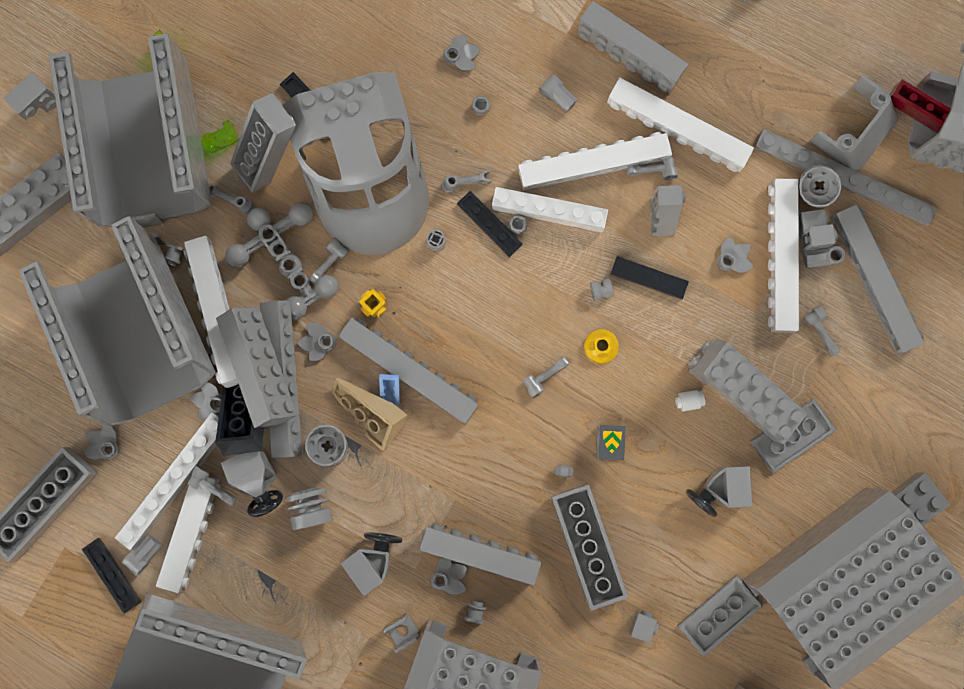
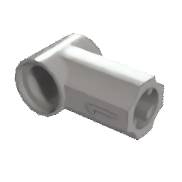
(555, 90)
(823, 257)
(138, 559)

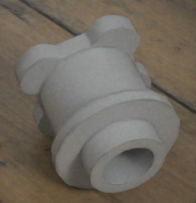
(173, 254)
(475, 612)

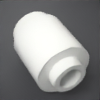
(690, 400)

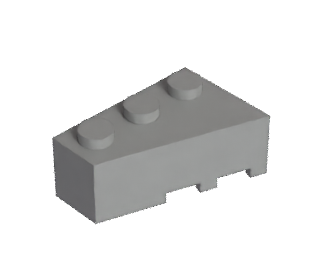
(666, 209)

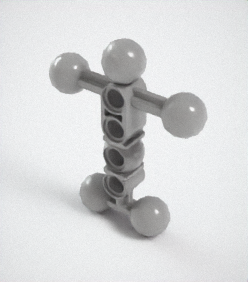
(259, 220)

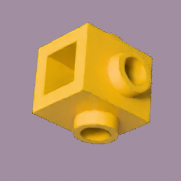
(370, 297)

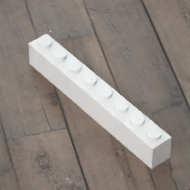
(680, 125)
(594, 161)
(784, 256)
(211, 303)
(169, 485)

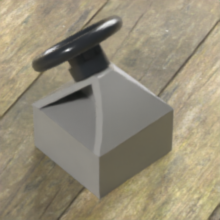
(252, 476)
(727, 487)
(370, 565)

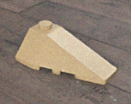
(376, 415)

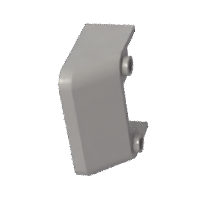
(855, 152)

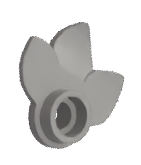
(464, 53)
(736, 255)
(314, 341)
(206, 400)
(100, 441)
(452, 575)

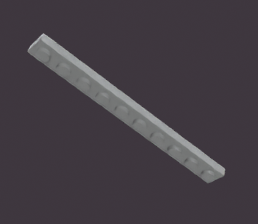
(850, 179)

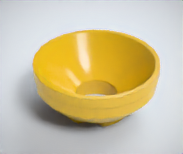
(594, 353)

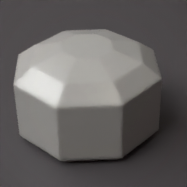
(480, 105)
(518, 224)
(563, 470)

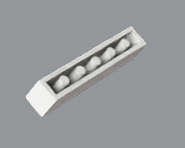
(549, 209)
(186, 538)

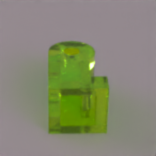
(221, 138)

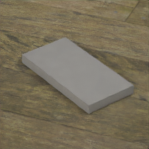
(810, 432)
(719, 615)

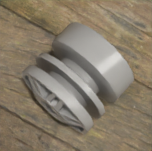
(824, 196)
(321, 436)
(309, 508)

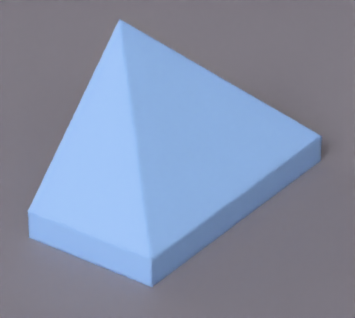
(390, 388)

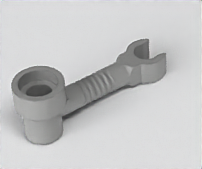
(667, 168)
(449, 188)
(243, 204)
(336, 250)
(815, 318)
(534, 384)
(199, 479)

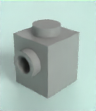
(644, 626)

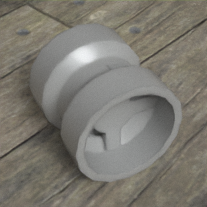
(438, 242)
(601, 289)

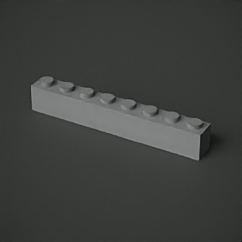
(877, 279)
(276, 315)
(409, 371)

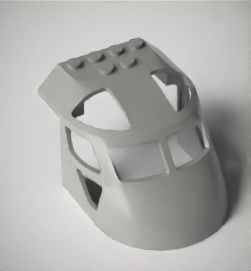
(345, 116)

